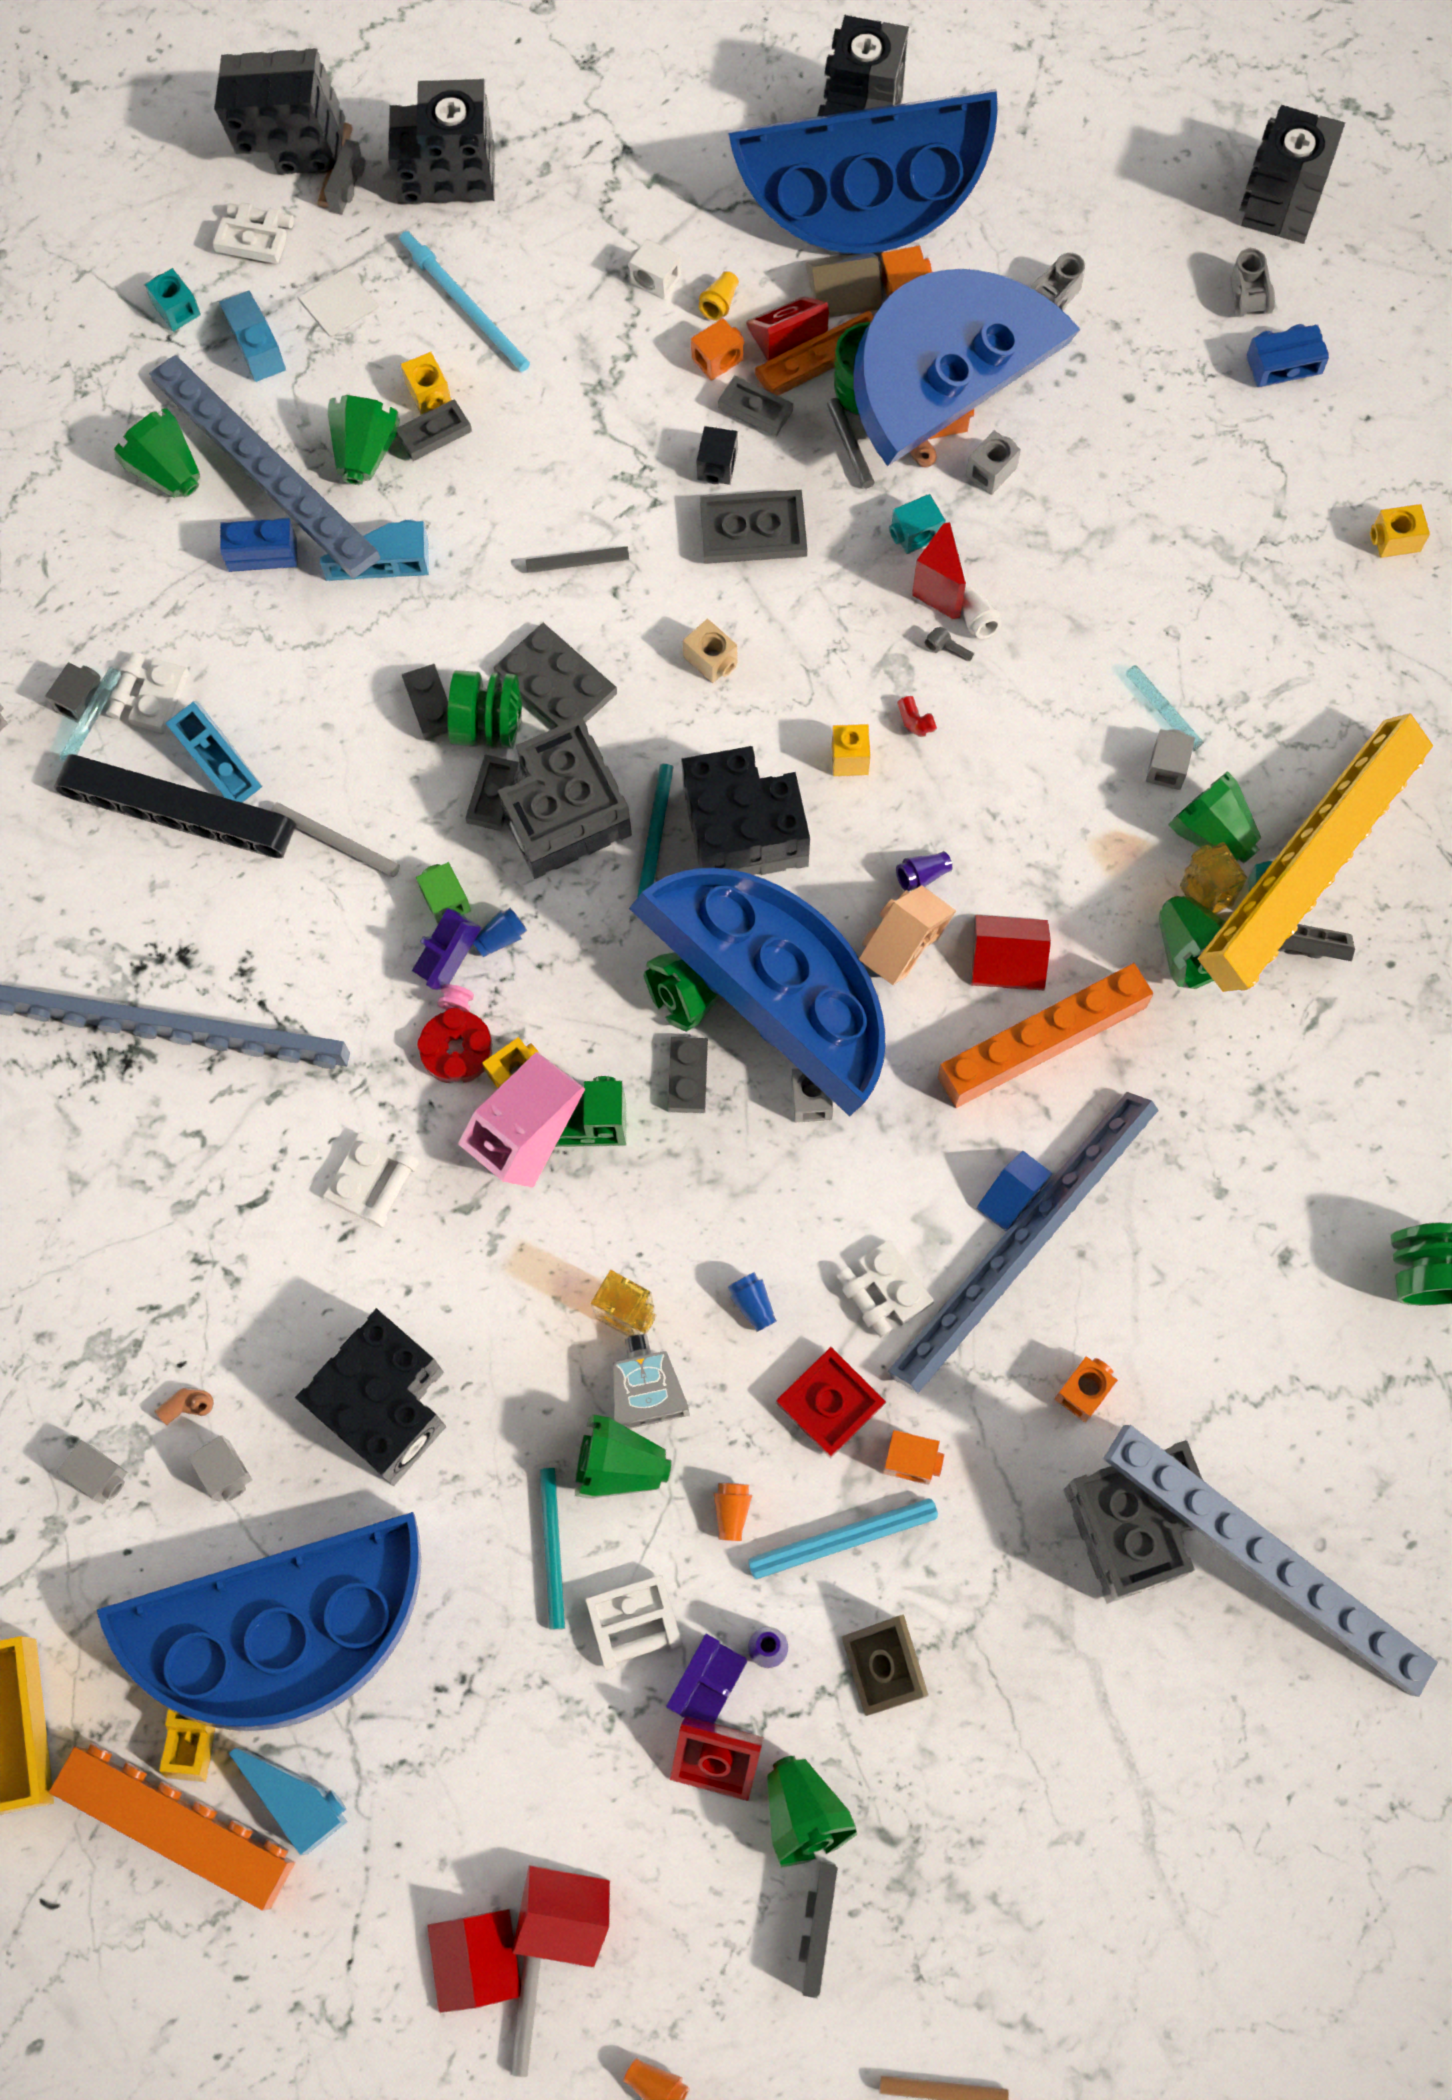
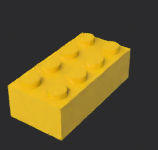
(23, 1733)

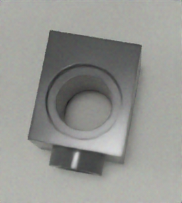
(73, 691)

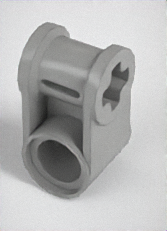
(1057, 285)
(1252, 289)

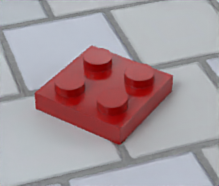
(830, 1402)

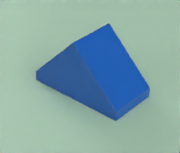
(1013, 1190)

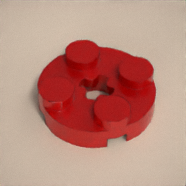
(449, 1026)

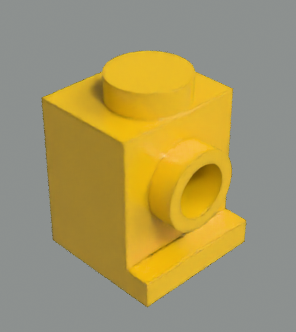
(499, 1065)

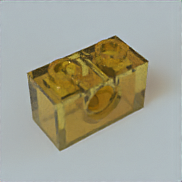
(1213, 878)
(624, 1305)

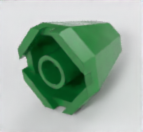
(360, 436)
(159, 455)
(1219, 817)
(1186, 932)
(679, 989)
(618, 1461)
(804, 1813)

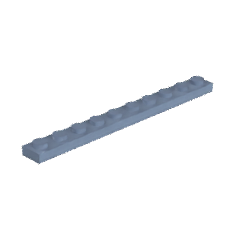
(265, 467)
(180, 1028)
(1022, 1242)
(1270, 1560)

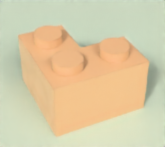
(904, 933)

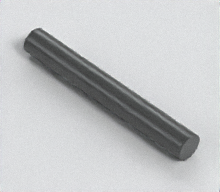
(850, 443)
(577, 559)

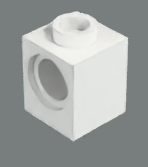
(654, 268)

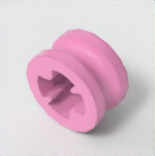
(455, 997)

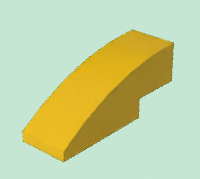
(186, 1749)

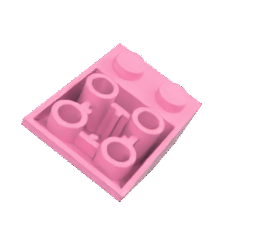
(522, 1121)

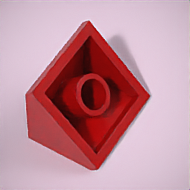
(789, 325)
(939, 574)
(1010, 952)
(716, 1758)
(563, 1917)
(474, 1961)

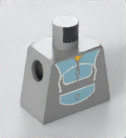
(646, 1386)

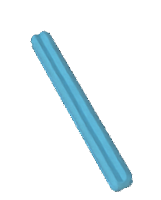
(842, 1538)

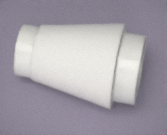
(979, 614)

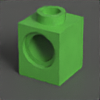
(442, 890)

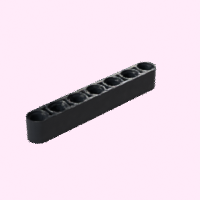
(175, 806)

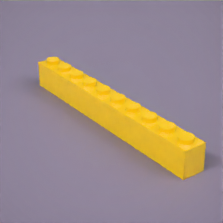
(1315, 854)

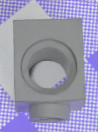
(988, 473)
(1170, 758)
(809, 1108)
(220, 1469)
(93, 1473)

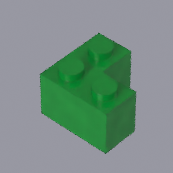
(598, 1116)

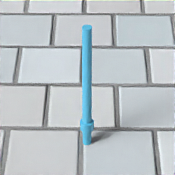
(427, 261)

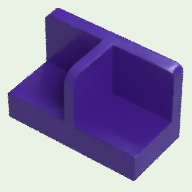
(446, 949)
(707, 1681)

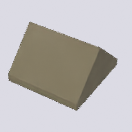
(846, 283)
(885, 1665)

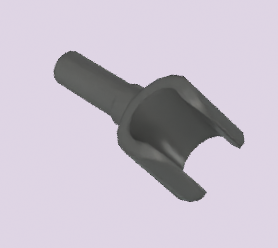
(940, 637)

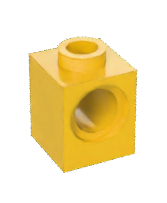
(422, 372)
(1407, 520)
(850, 750)

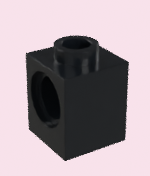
(717, 455)

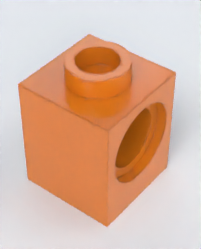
(717, 348)
(1075, 1400)
(913, 1458)

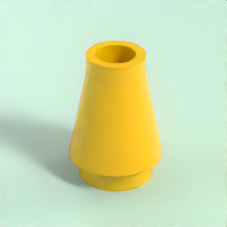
(717, 298)

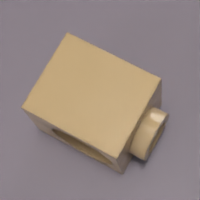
(710, 638)

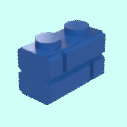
(1287, 355)
(258, 544)

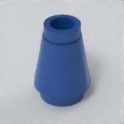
(500, 932)
(753, 1301)

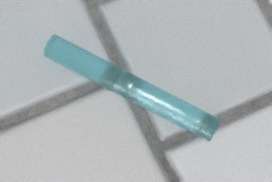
(1161, 704)
(91, 713)

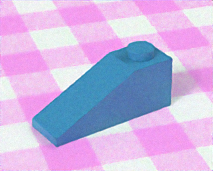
(253, 335)
(401, 553)
(213, 752)
(299, 1806)

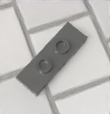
(1320, 942)
(814, 1946)

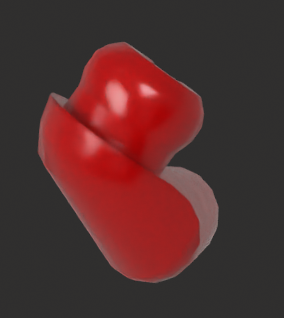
(912, 719)

